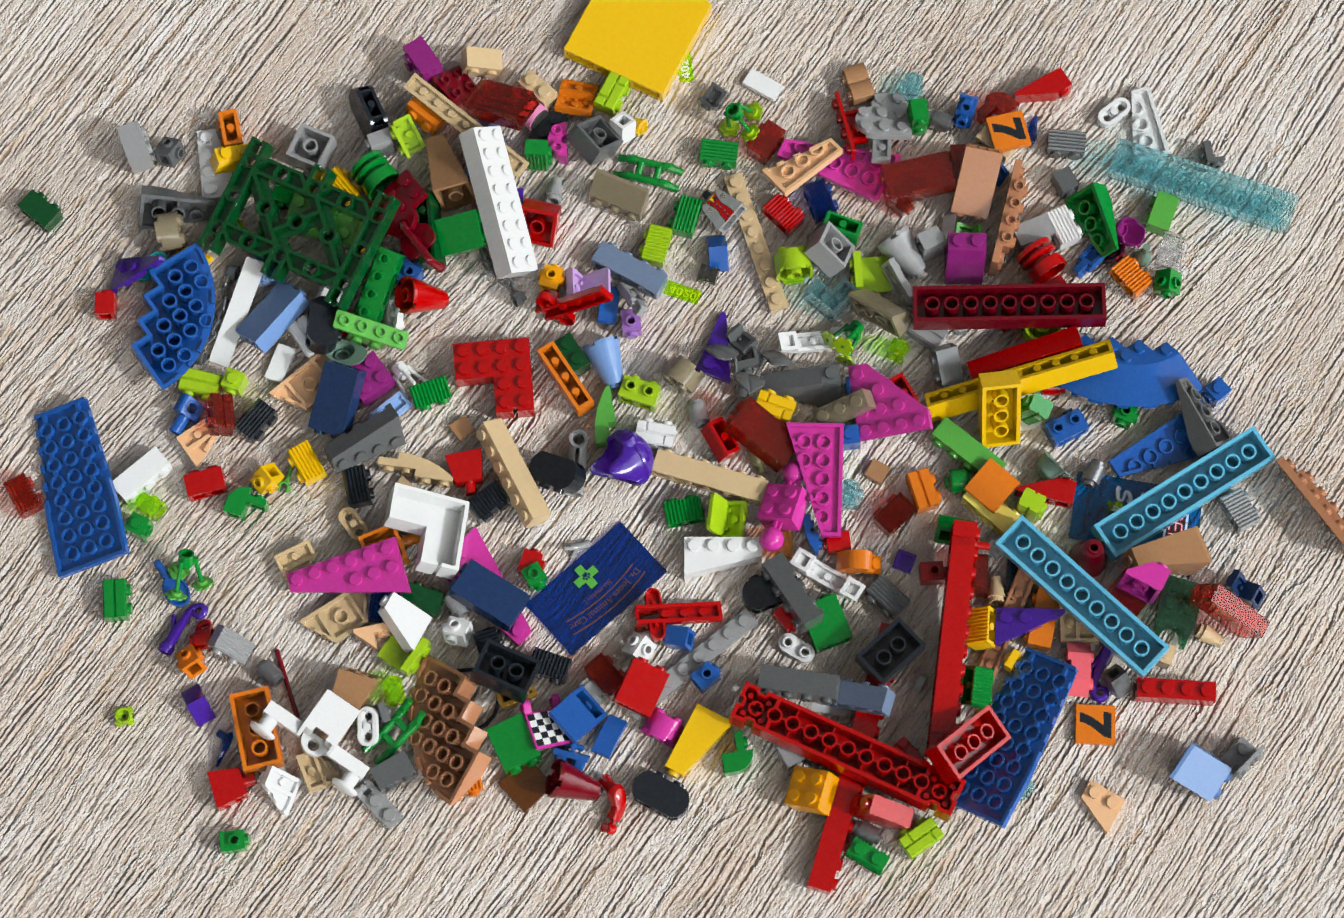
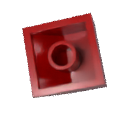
(541, 221)

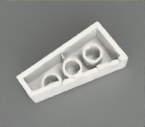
(716, 554)

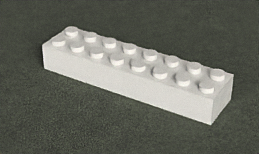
(498, 202)

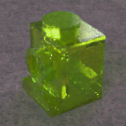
(898, 350)
(151, 506)

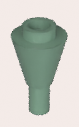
(1143, 255)

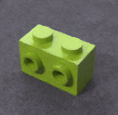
(639, 392)

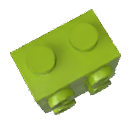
(407, 134)
(868, 273)
(726, 517)
(404, 662)

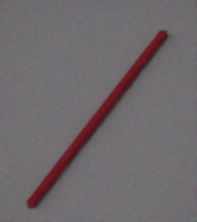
(287, 685)

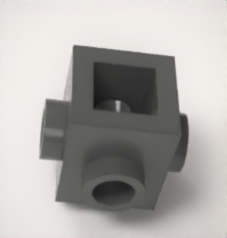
(169, 152)

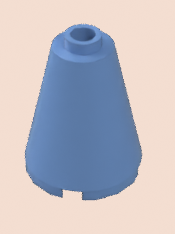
(606, 360)

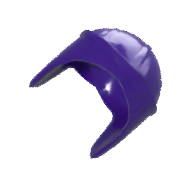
(625, 458)

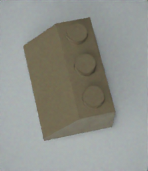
(619, 195)
(881, 311)

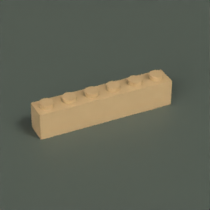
(513, 473)
(709, 477)

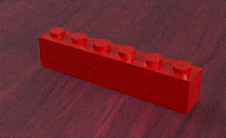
(1027, 352)

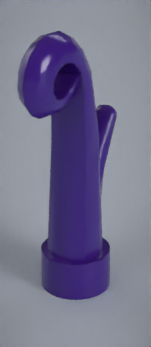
(175, 630)
(1098, 667)

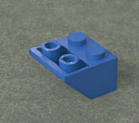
(578, 714)

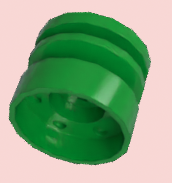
(373, 173)

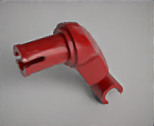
(617, 800)

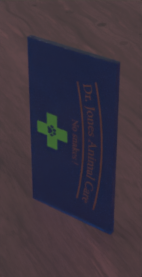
(596, 588)

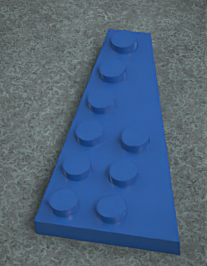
(1160, 448)

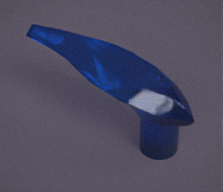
(1032, 130)
(226, 742)

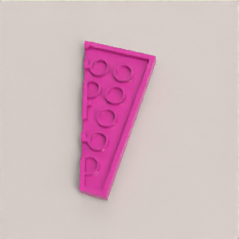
(855, 176)
(821, 463)
(475, 549)
(364, 570)

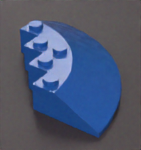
(178, 316)
(1141, 380)

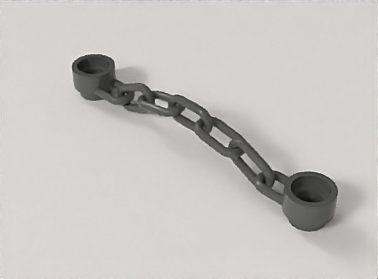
(232, 273)
(517, 297)

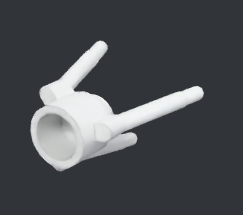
(403, 372)

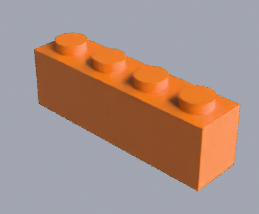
(565, 379)
(1042, 637)

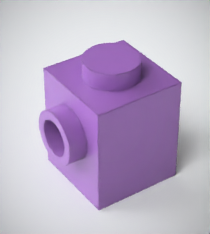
(630, 324)

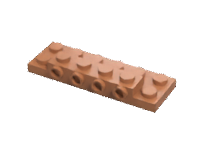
(1009, 221)
(1315, 497)

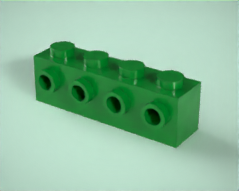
(379, 284)

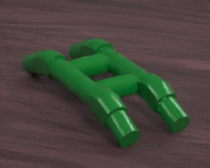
(655, 180)
(406, 731)

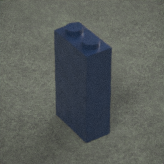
(336, 399)
(488, 595)

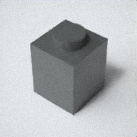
(1065, 182)

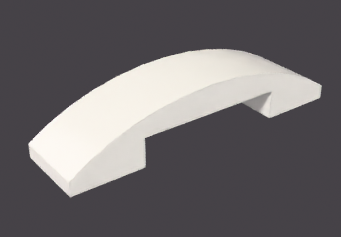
(805, 342)
(826, 576)

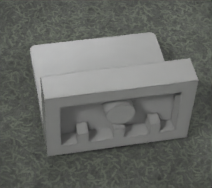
(1240, 757)

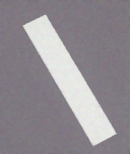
(236, 312)

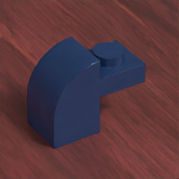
(1245, 590)

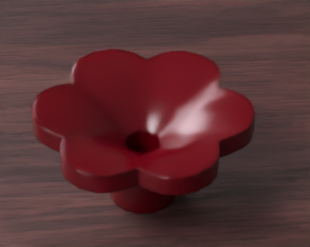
(1116, 255)

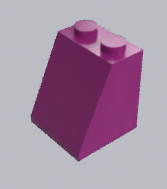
(964, 258)

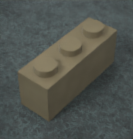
(845, 407)

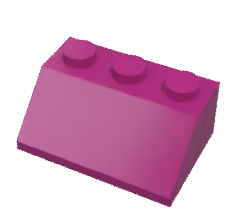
(1145, 581)

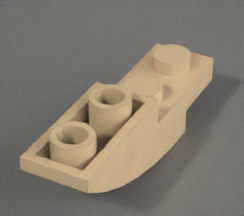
(424, 470)

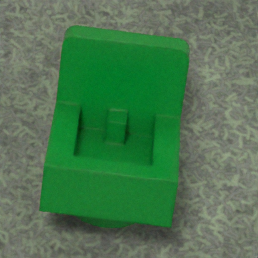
(535, 577)

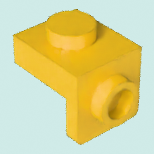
(1010, 660)

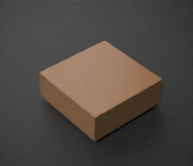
(462, 428)
(877, 471)

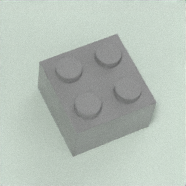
(137, 146)
(311, 147)
(829, 249)

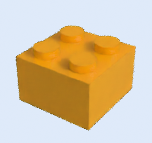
(811, 790)

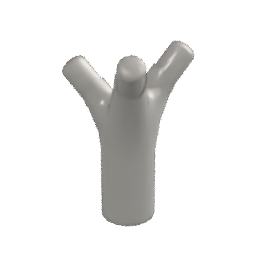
(575, 547)

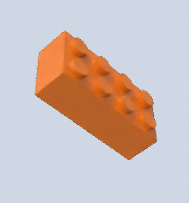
(254, 750)

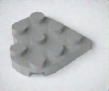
(885, 118)

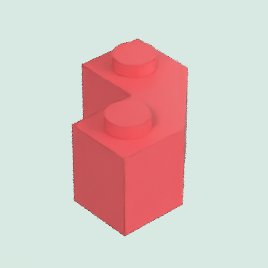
(1081, 657)

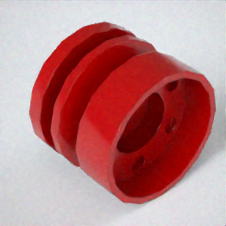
(1041, 260)

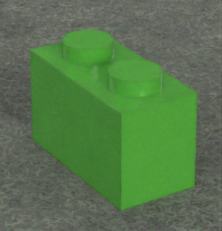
(1161, 214)

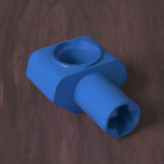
(183, 416)

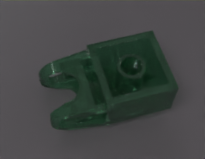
(1172, 614)

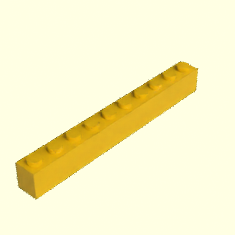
(1033, 377)

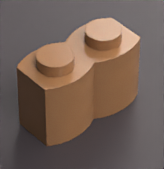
(857, 83)

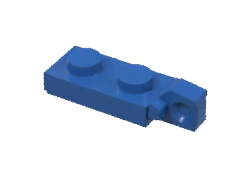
(1087, 261)

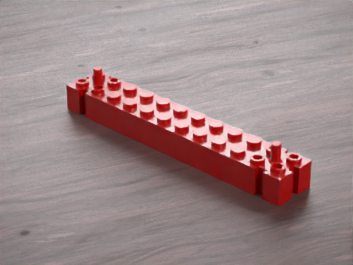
(954, 628)
(845, 751)

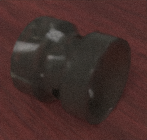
(708, 274)

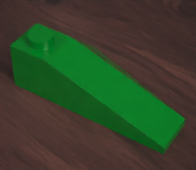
(1095, 216)

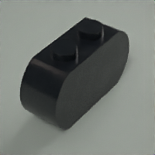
(367, 109)
(320, 335)
(557, 473)
(758, 595)
(661, 795)

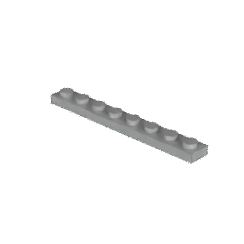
(706, 651)

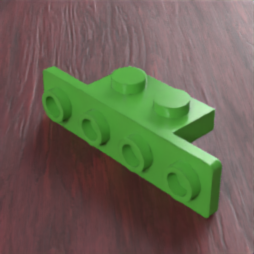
(369, 332)

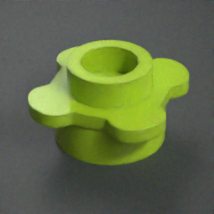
(120, 721)

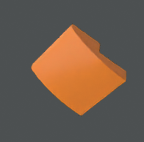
(576, 98)
(992, 485)

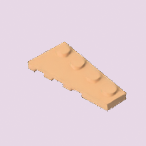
(796, 171)

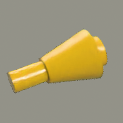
(641, 126)

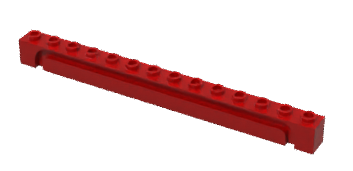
(839, 820)

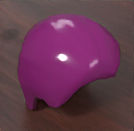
(1130, 232)

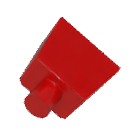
(466, 469)
(230, 786)

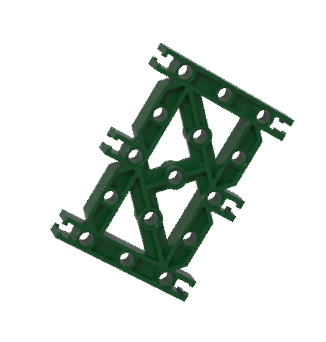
(256, 180)

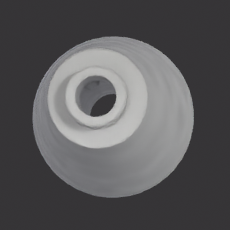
(905, 251)

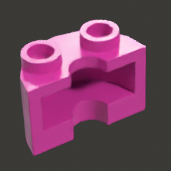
(556, 139)
(663, 727)

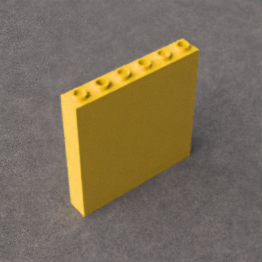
(638, 39)

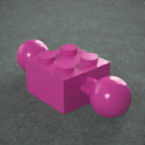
(782, 507)

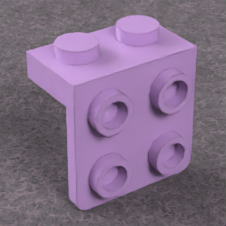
(577, 282)

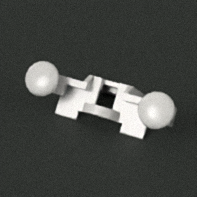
(330, 716)

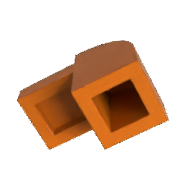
(858, 561)

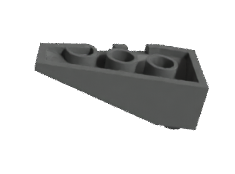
(162, 200)
(807, 385)
(1202, 428)

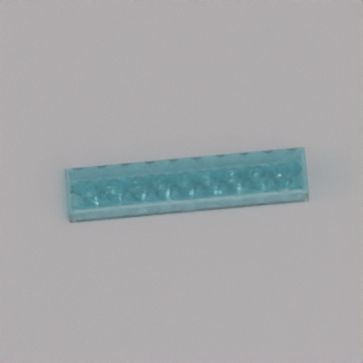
(1203, 186)

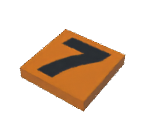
(1008, 131)
(1095, 725)

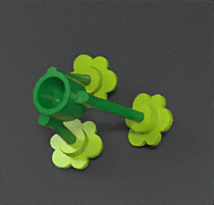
(735, 113)
(842, 345)

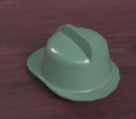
(347, 353)
(1049, 467)

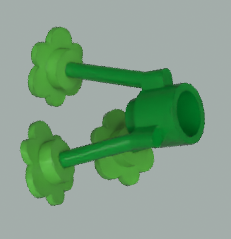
(181, 569)

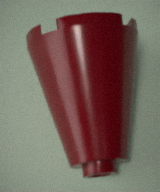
(1089, 556)
(571, 783)

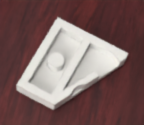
(280, 788)

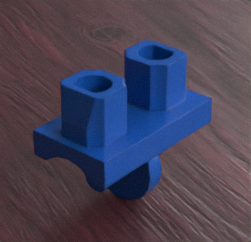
(965, 110)
(579, 759)

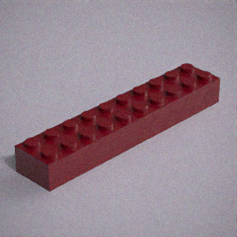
(1009, 306)

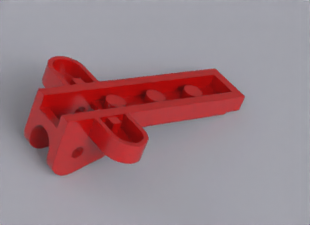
(565, 307)
(672, 614)

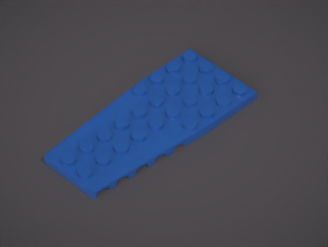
(79, 490)
(1028, 711)

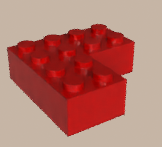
(499, 363)

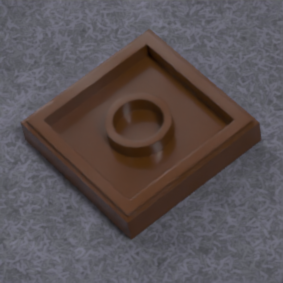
(525, 787)

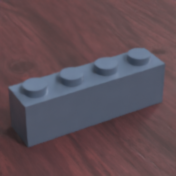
(630, 270)
(864, 697)

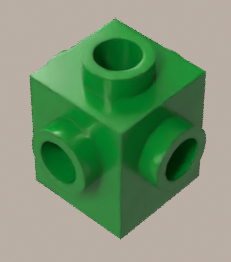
(1167, 283)
(1124, 417)

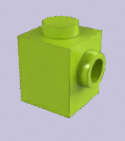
(234, 382)

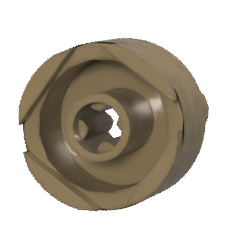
(169, 231)
(682, 374)

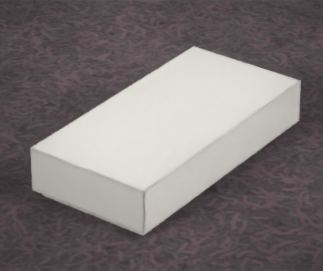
(762, 85)
(280, 363)

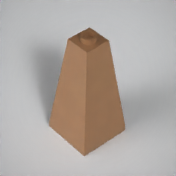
(447, 176)
(1181, 552)
(355, 688)

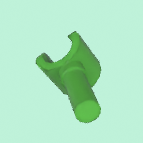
(286, 481)

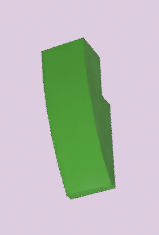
(604, 418)

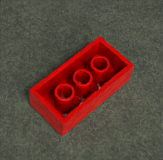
(967, 744)

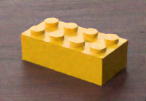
(999, 408)

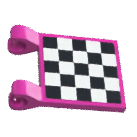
(542, 728)

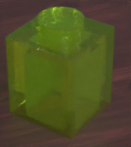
(394, 691)

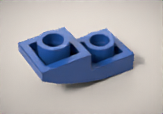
(608, 311)
(812, 539)
(609, 736)

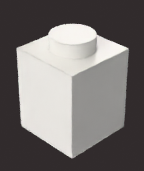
(624, 126)

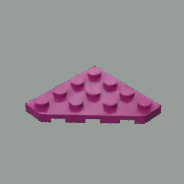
(895, 411)

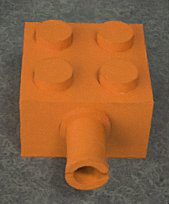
(385, 533)

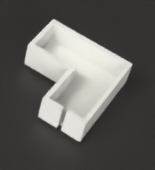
(436, 519)

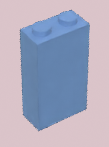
(273, 316)

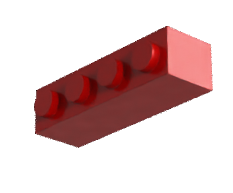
(1174, 691)

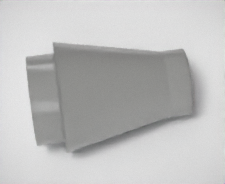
(554, 191)

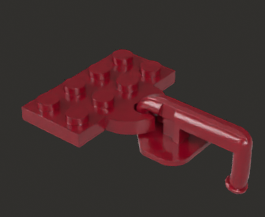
(415, 236)

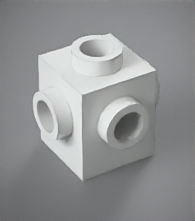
(457, 631)
(639, 645)

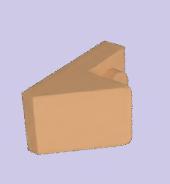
(369, 633)

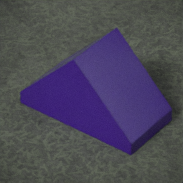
(198, 705)

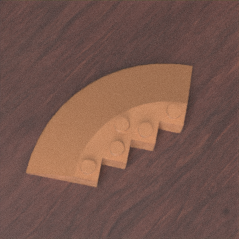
(447, 738)

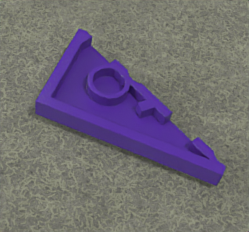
(131, 269)
(709, 364)
(1016, 621)

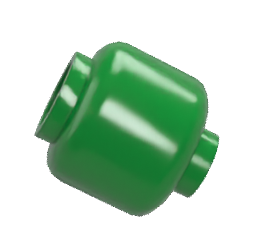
(957, 480)

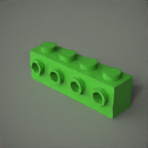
(962, 446)

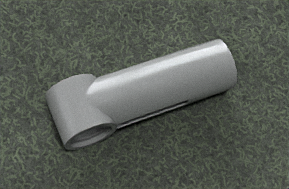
(582, 450)

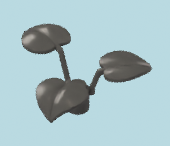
(746, 382)

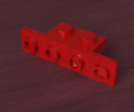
(848, 130)

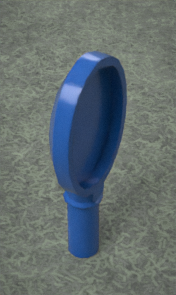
(169, 584)

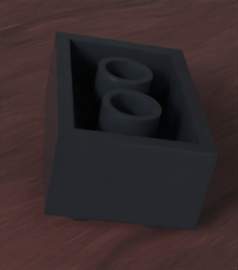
(890, 652)
(505, 671)

